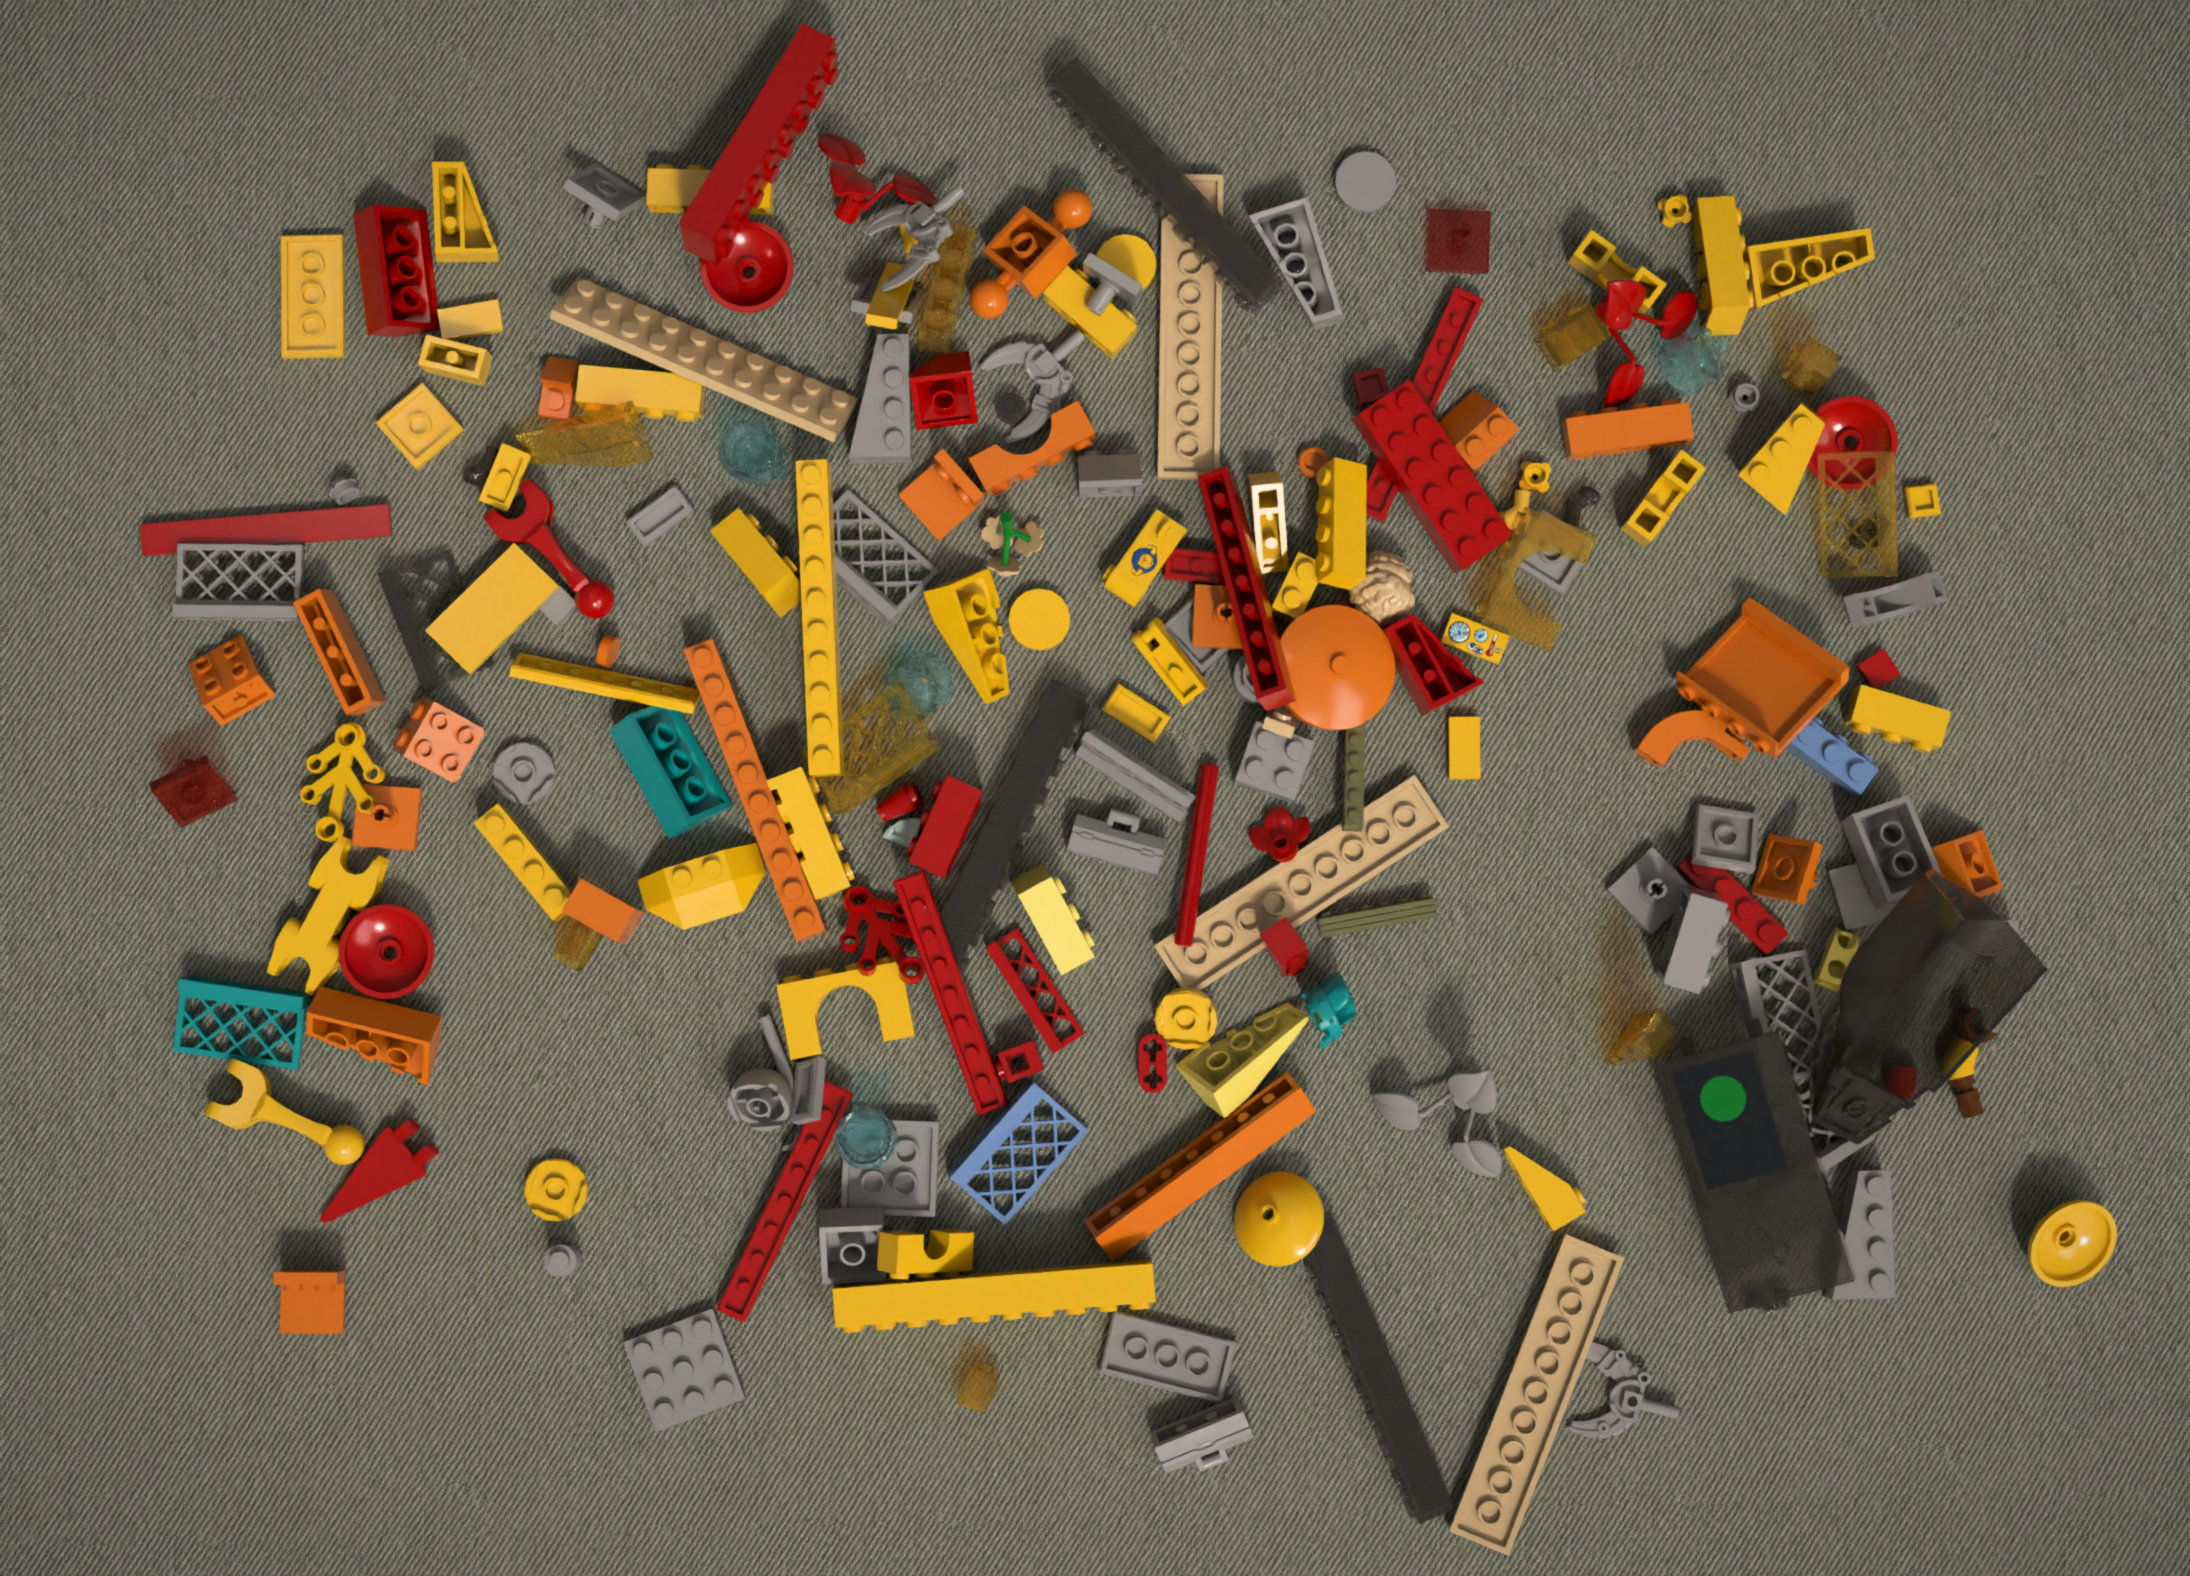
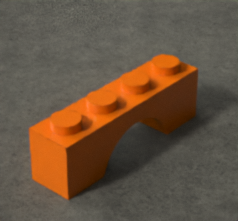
(999, 468)

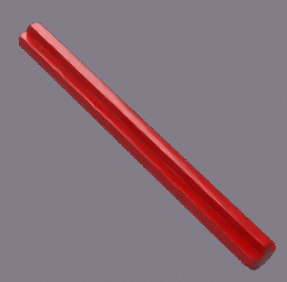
(1196, 855)

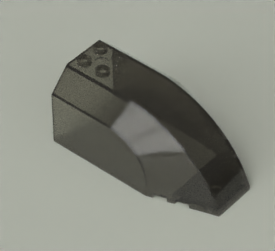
(1915, 1005)

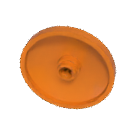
(1337, 667)

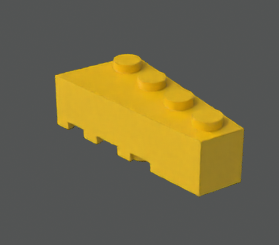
(1721, 264)
(811, 833)

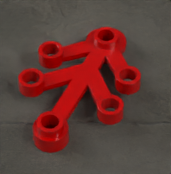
(878, 930)

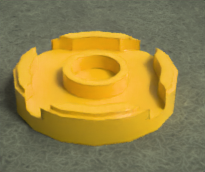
(1131, 257)
(1039, 619)
(1186, 1018)
(556, 1189)

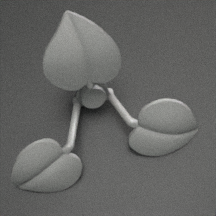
(1470, 1091)

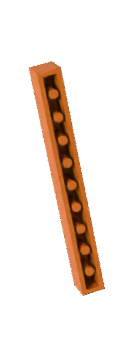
(751, 783)

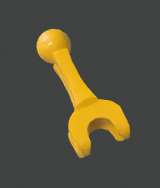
(341, 1143)

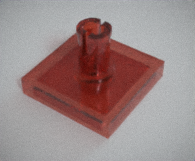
(1458, 241)
(193, 791)

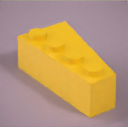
(1798, 263)

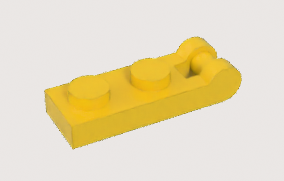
(1170, 662)

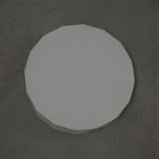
(1365, 182)
(524, 773)

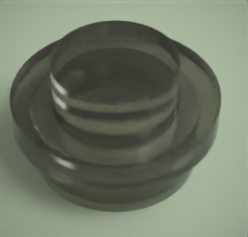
(1010, 408)

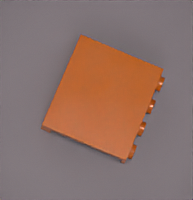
(1763, 679)

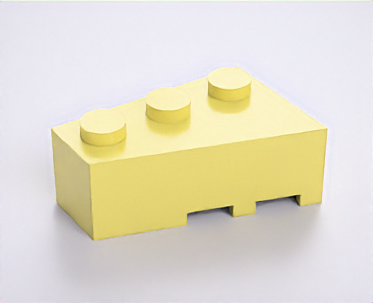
(1053, 918)

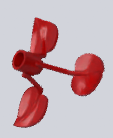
(855, 186)
(1617, 312)

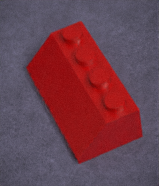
(396, 271)

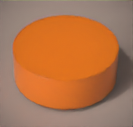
(1311, 460)
(607, 650)

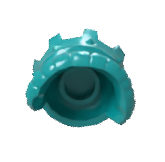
(1330, 1007)

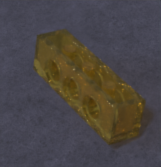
(947, 290)

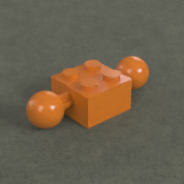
(1030, 253)

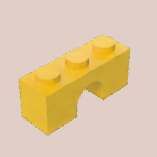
(1600, 264)
(1663, 498)
(946, 1253)

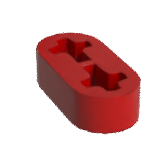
(1160, 1062)

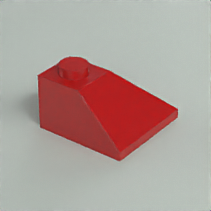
(944, 392)

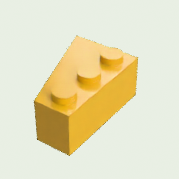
(1783, 458)
(759, 561)

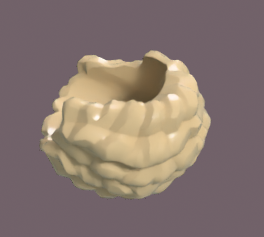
(1386, 590)

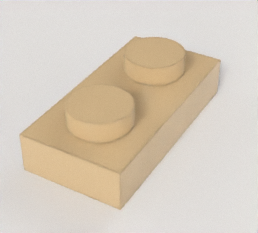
(1280, 722)

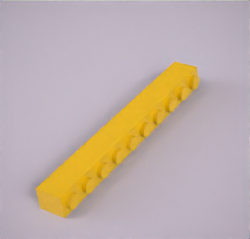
(820, 618)

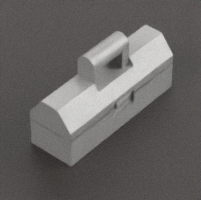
(1128, 850)
(1200, 1435)

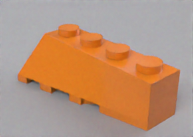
(377, 1030)

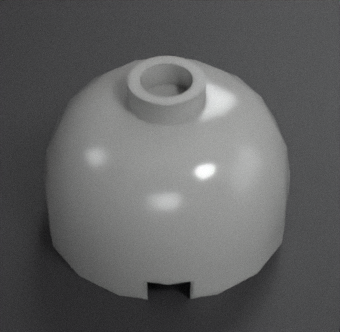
(761, 1099)

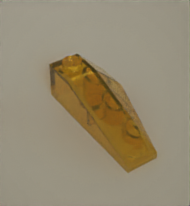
(592, 439)
(1643, 1038)

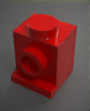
(1031, 1058)

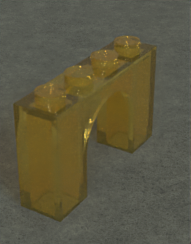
(1532, 534)

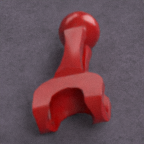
(592, 596)

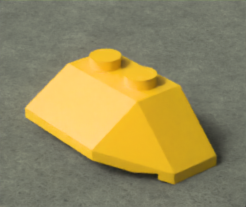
(704, 886)

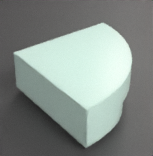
(903, 831)

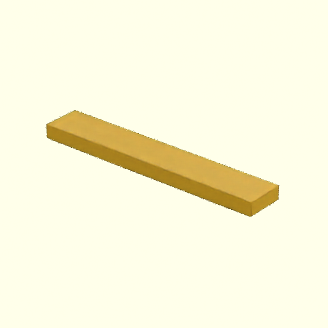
(605, 683)

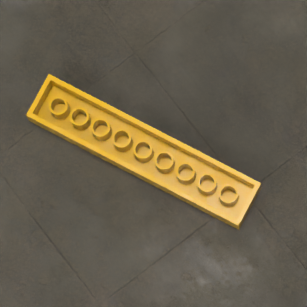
(994, 1294)

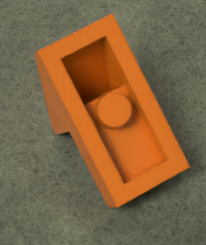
(558, 388)

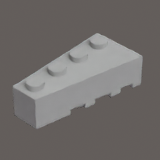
(1297, 251)
(885, 412)
(1868, 1236)

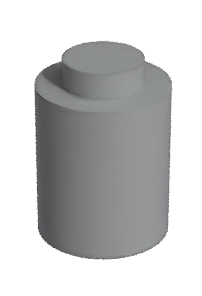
(563, 1259)

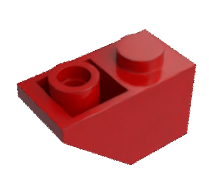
(1285, 948)

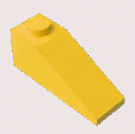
(1268, 521)
(1550, 1195)

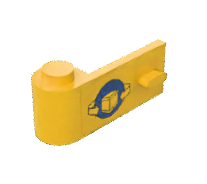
(1144, 559)

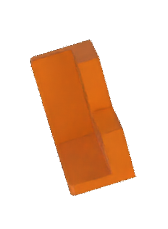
(602, 911)

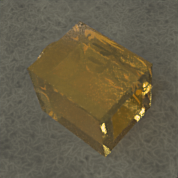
(978, 1387)

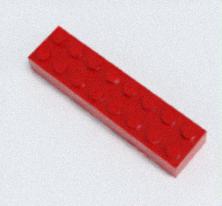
(760, 145)

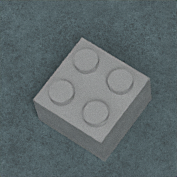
(1274, 763)
(850, 1244)

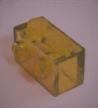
(1809, 366)

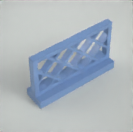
(997, 1133)

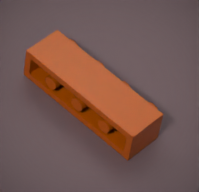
(1627, 430)
(339, 652)

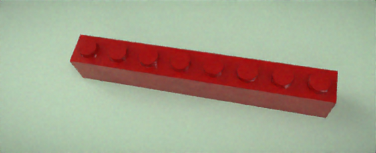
(1246, 589)

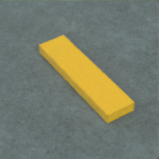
(888, 306)

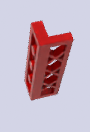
(1025, 998)

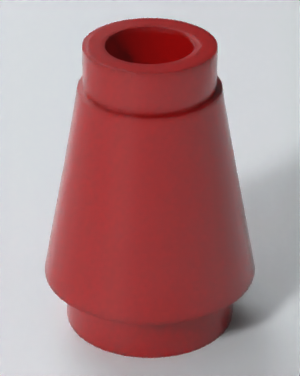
(900, 802)

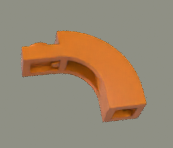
(1667, 734)

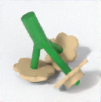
(1000, 533)

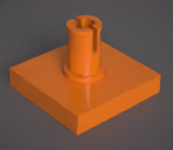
(1214, 619)
(393, 821)
(1787, 869)

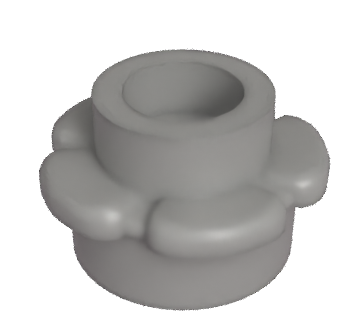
(1745, 389)
(343, 490)

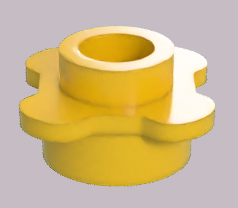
(1678, 202)
(1541, 470)

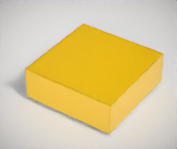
(1922, 501)

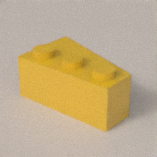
(458, 218)

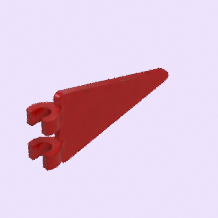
(382, 1170)

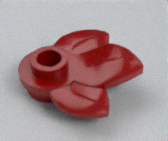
(1280, 830)

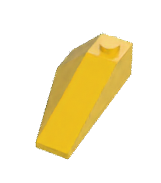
(968, 622)

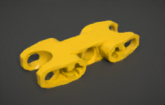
(338, 896)

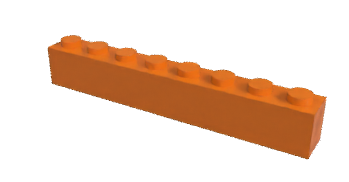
(1200, 1166)

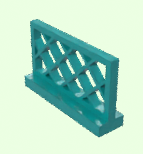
(241, 994)

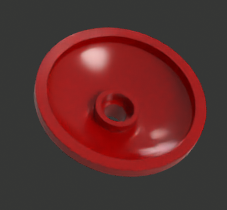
(758, 249)
(1860, 419)
(365, 945)

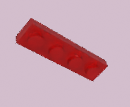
(1745, 912)

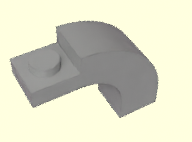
(1895, 600)

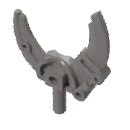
(923, 225)
(1043, 370)
(1625, 1396)

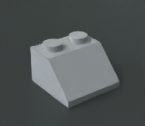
(1109, 474)

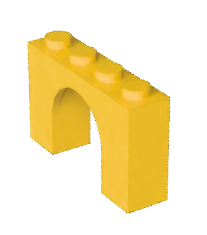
(802, 998)

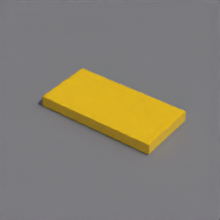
(313, 296)
(492, 608)

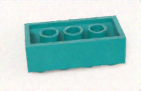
(670, 768)

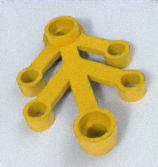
(341, 777)

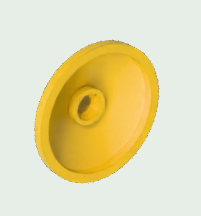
(1295, 1221)
(2072, 1243)

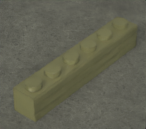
(1353, 779)
(1377, 917)

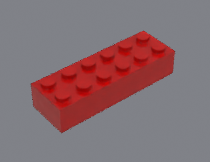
(1432, 477)

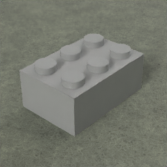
(1889, 849)
(1692, 939)

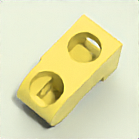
(1835, 959)

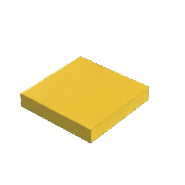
(419, 426)

